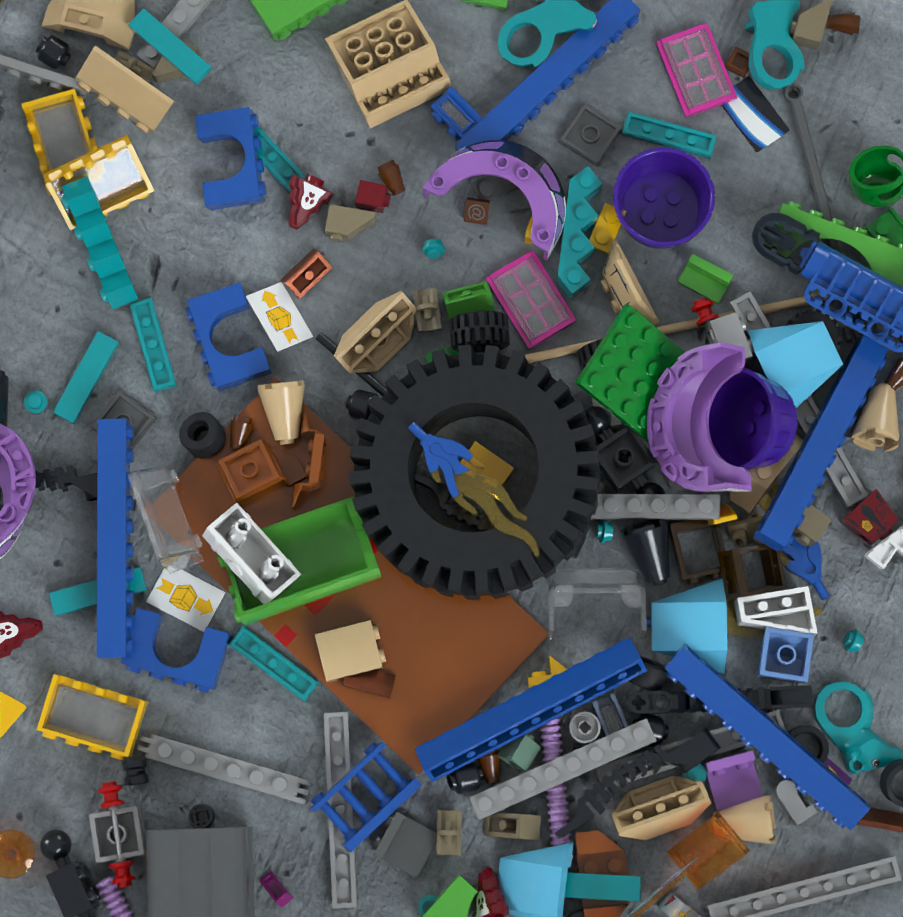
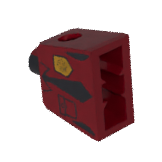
(871, 519)

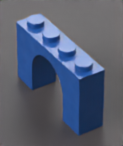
(247, 185)
(207, 313)
(202, 671)

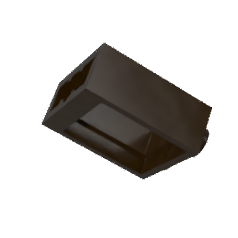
(689, 526)
(734, 575)

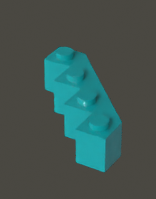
(97, 236)
(575, 245)

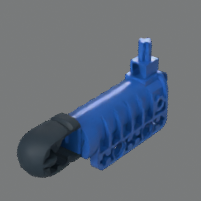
(837, 276)

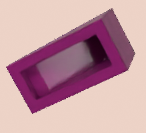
(276, 889)

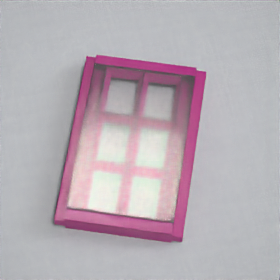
(696, 70)
(530, 299)

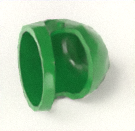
(875, 178)

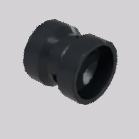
(135, 772)
(201, 819)

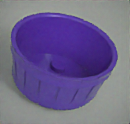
(664, 197)
(752, 421)

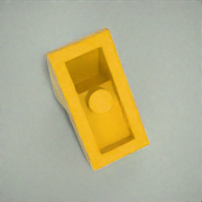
(539, 677)

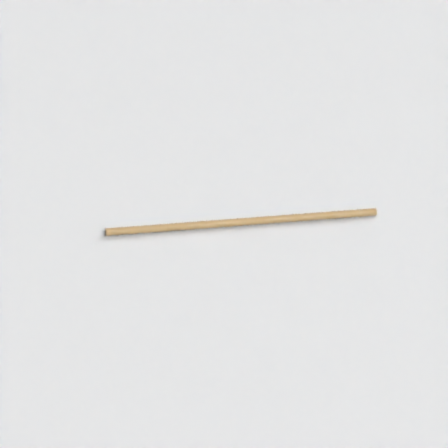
(668, 329)

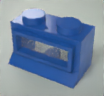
(454, 114)

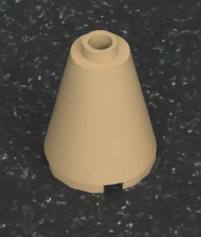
(283, 408)
(878, 421)
(752, 820)

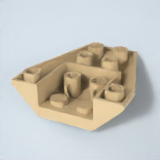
(93, 17)

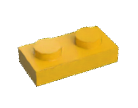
(605, 229)

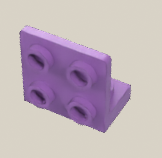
(733, 780)

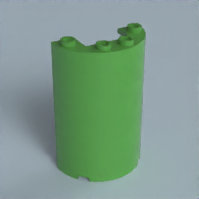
(324, 547)

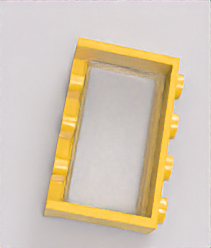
(58, 129)
(112, 172)
(92, 716)

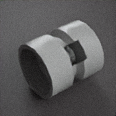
(584, 727)

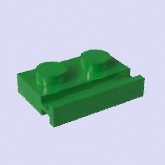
(888, 226)

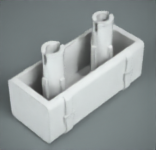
(251, 554)

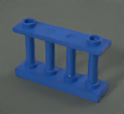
(369, 819)

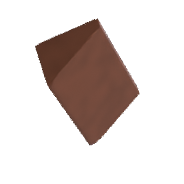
(306, 273)
(372, 682)
(883, 820)

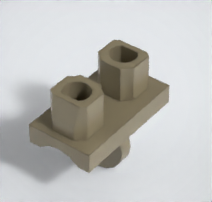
(139, 68)
(427, 310)
(743, 530)
(449, 832)

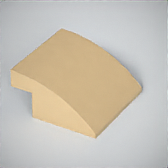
(389, 63)

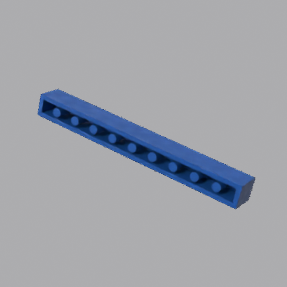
(554, 74)
(820, 444)
(114, 540)
(530, 709)
(767, 736)

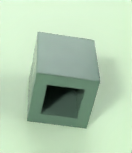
(519, 752)

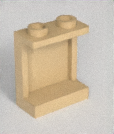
(350, 650)

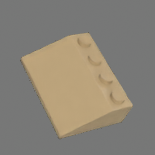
(123, 90)

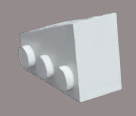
(779, 610)

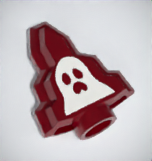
(306, 198)
(15, 631)
(490, 900)

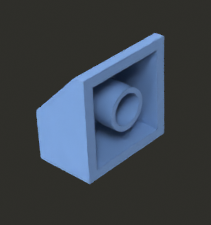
(785, 655)

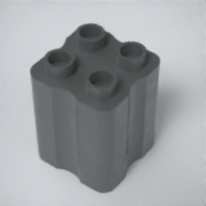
(200, 872)

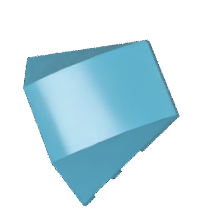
(796, 357)
(695, 619)
(535, 881)

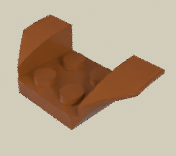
(315, 469)
(253, 471)
(600, 856)

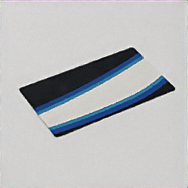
(754, 115)

